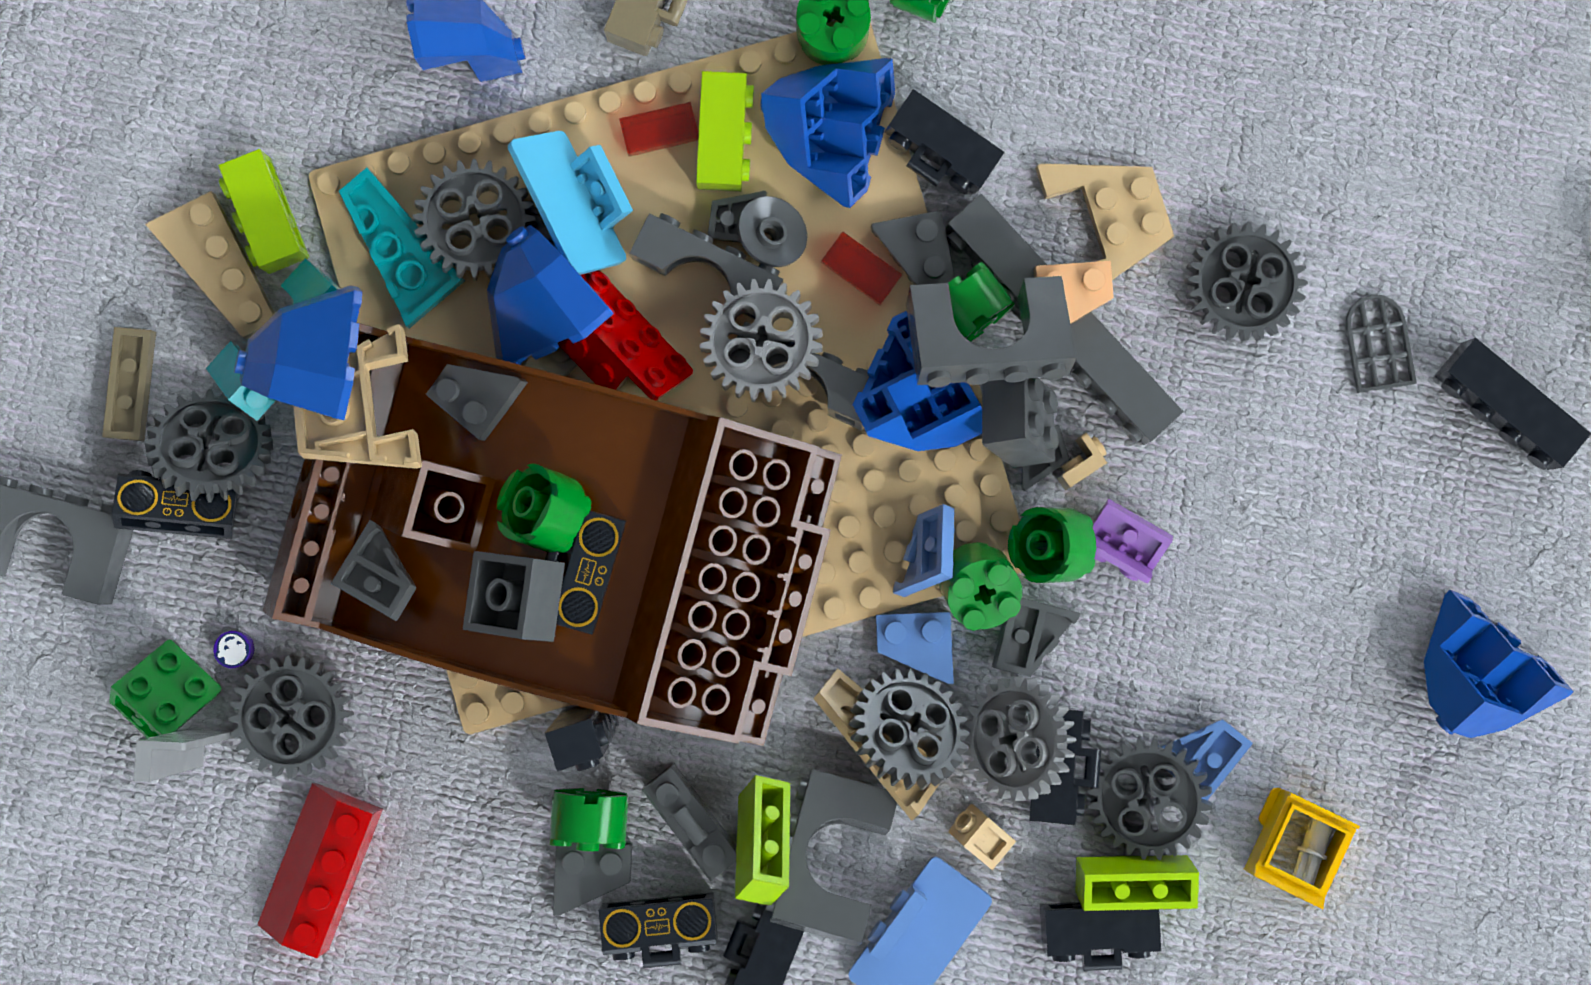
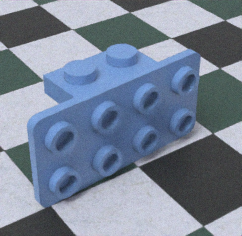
(922, 929)

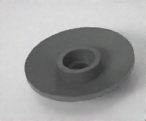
(781, 223)

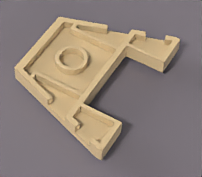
(1121, 205)
(356, 436)

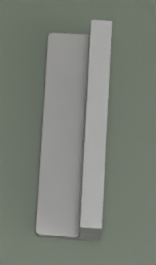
(174, 752)

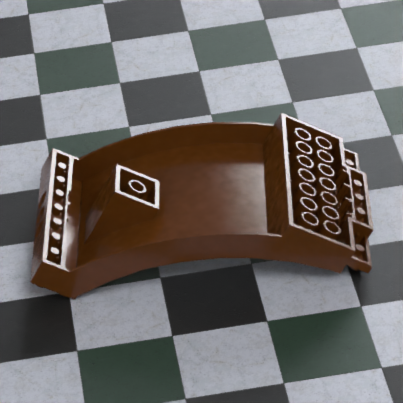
(703, 583)

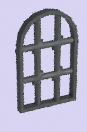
(1372, 358)

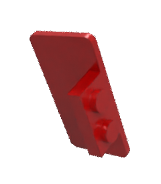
(626, 347)

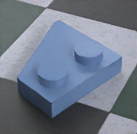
(929, 551)
(1217, 749)

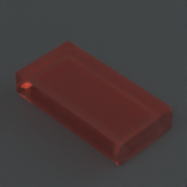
(659, 129)
(861, 268)

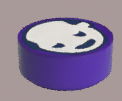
(233, 649)

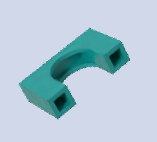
(301, 285)

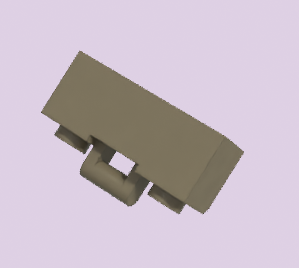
(637, 23)

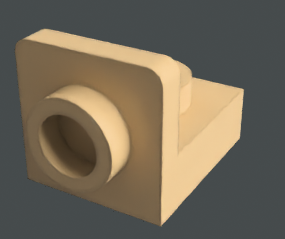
(1077, 468)
(981, 836)

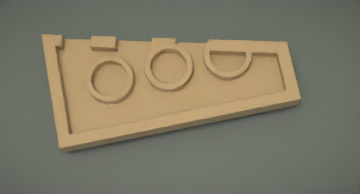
(213, 257)
(836, 701)

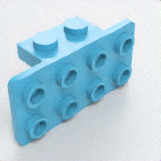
(574, 197)

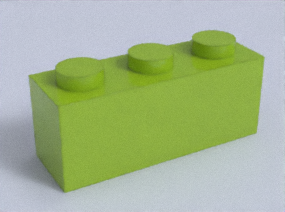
(723, 131)
(262, 212)
(763, 840)
(1136, 883)

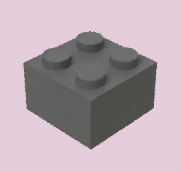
(1019, 421)
(513, 596)

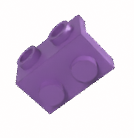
(1129, 541)

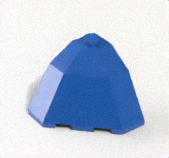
(462, 31)
(830, 122)
(538, 299)
(305, 353)
(909, 413)
(1480, 675)

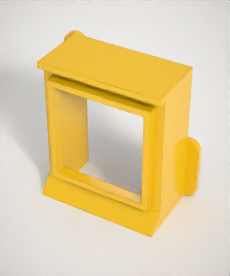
(1274, 819)

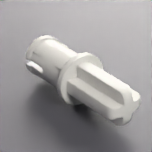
(1312, 851)

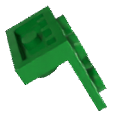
(163, 691)

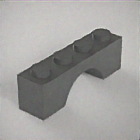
(666, 246)
(837, 380)

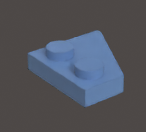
(918, 641)

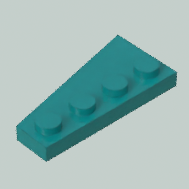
(393, 245)

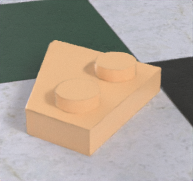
(1085, 285)

